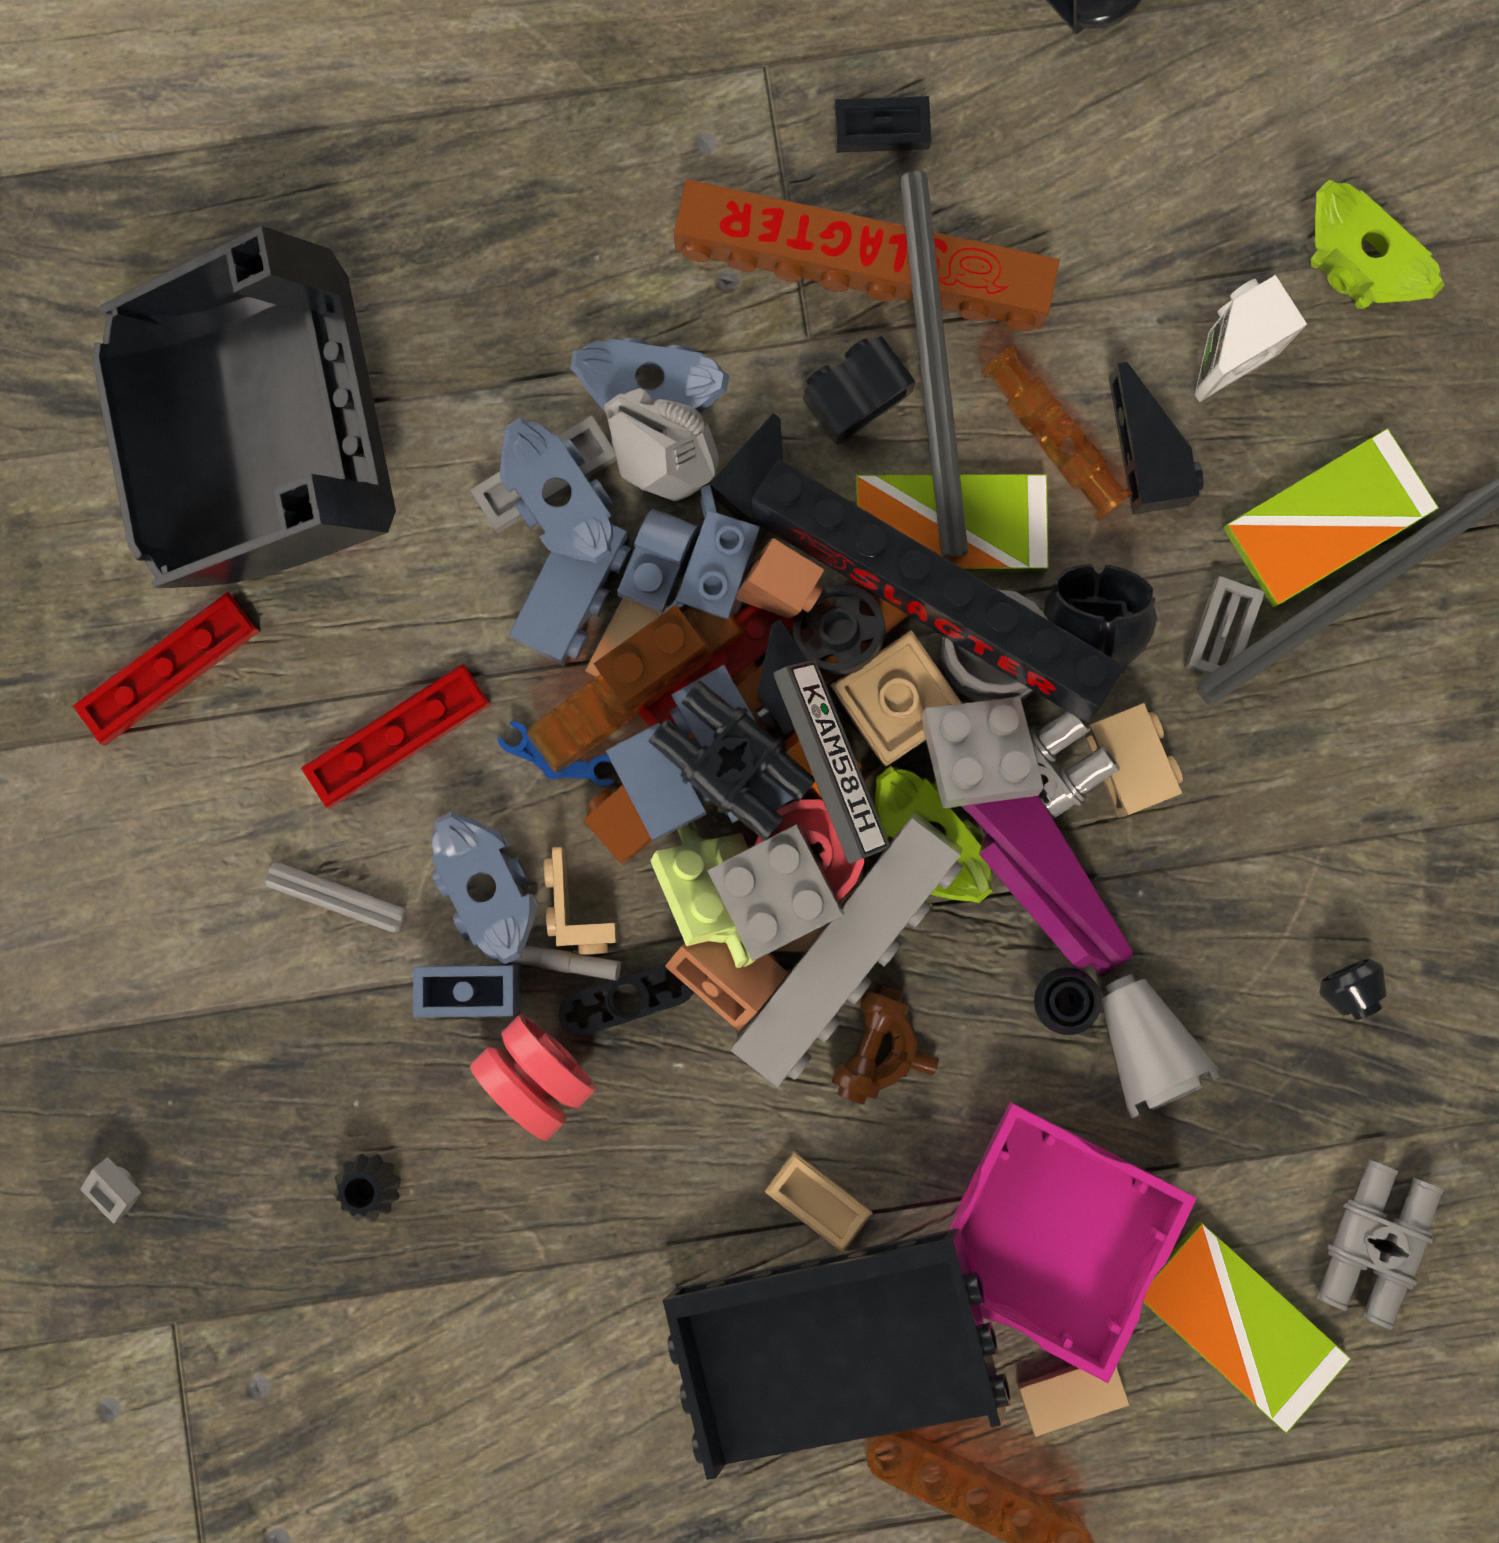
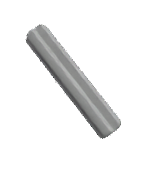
(335, 897)

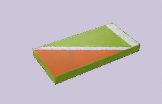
(1001, 513)
(1330, 517)
(1244, 1327)

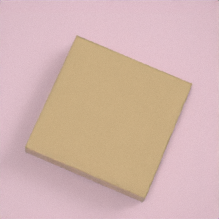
(891, 696)

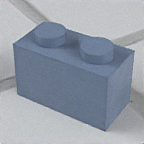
(655, 785)
(466, 990)

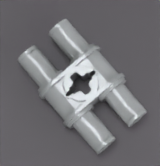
(1062, 785)
(1394, 1267)

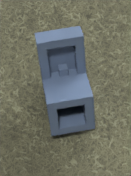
(658, 559)

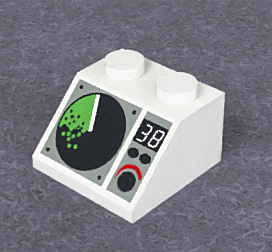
(1247, 334)

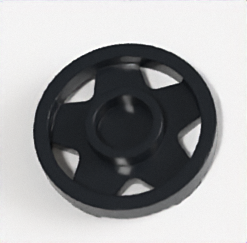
(841, 630)

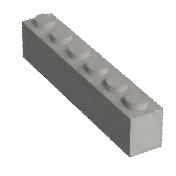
(847, 950)

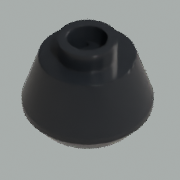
(1355, 989)
(1067, 1017)

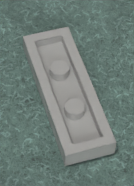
(499, 503)

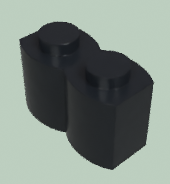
(857, 389)

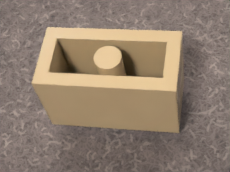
(1145, 770)

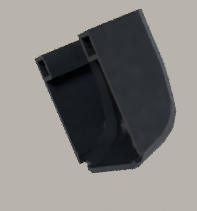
(242, 414)

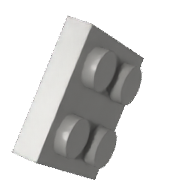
(981, 752)
(775, 892)

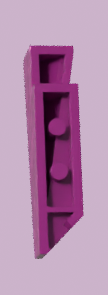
(1049, 882)

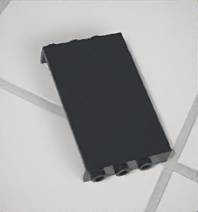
(834, 1350)

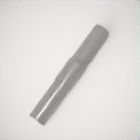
(569, 962)

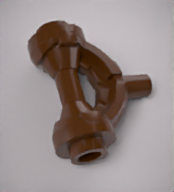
(860, 1074)

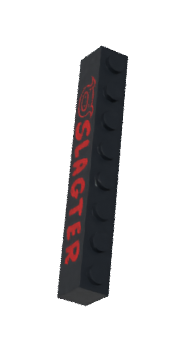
(935, 591)

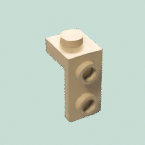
(588, 937)

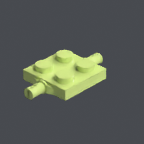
(692, 892)

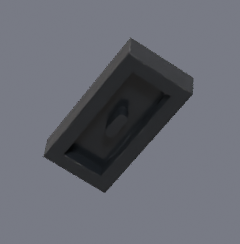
(882, 124)

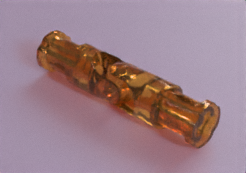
(1044, 418)

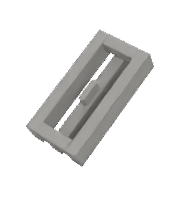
(1243, 633)

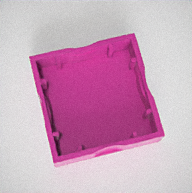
(1066, 1238)

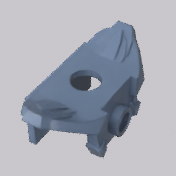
(612, 367)
(532, 458)
(717, 562)
(469, 848)

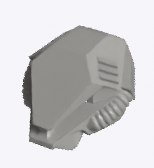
(660, 463)

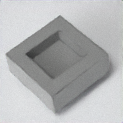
(111, 1189)

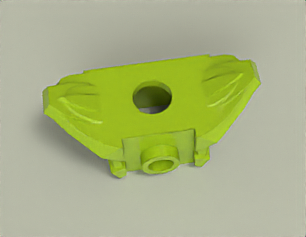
(1402, 272)
(903, 793)

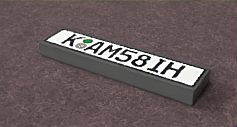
(831, 760)

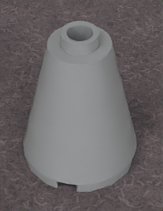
(1151, 1047)

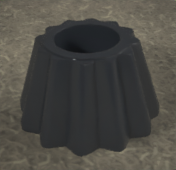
(380, 1177)

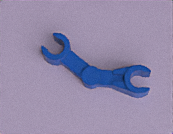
(577, 770)

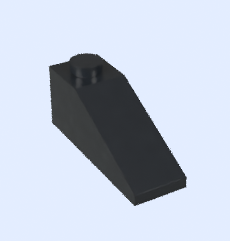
(1153, 451)

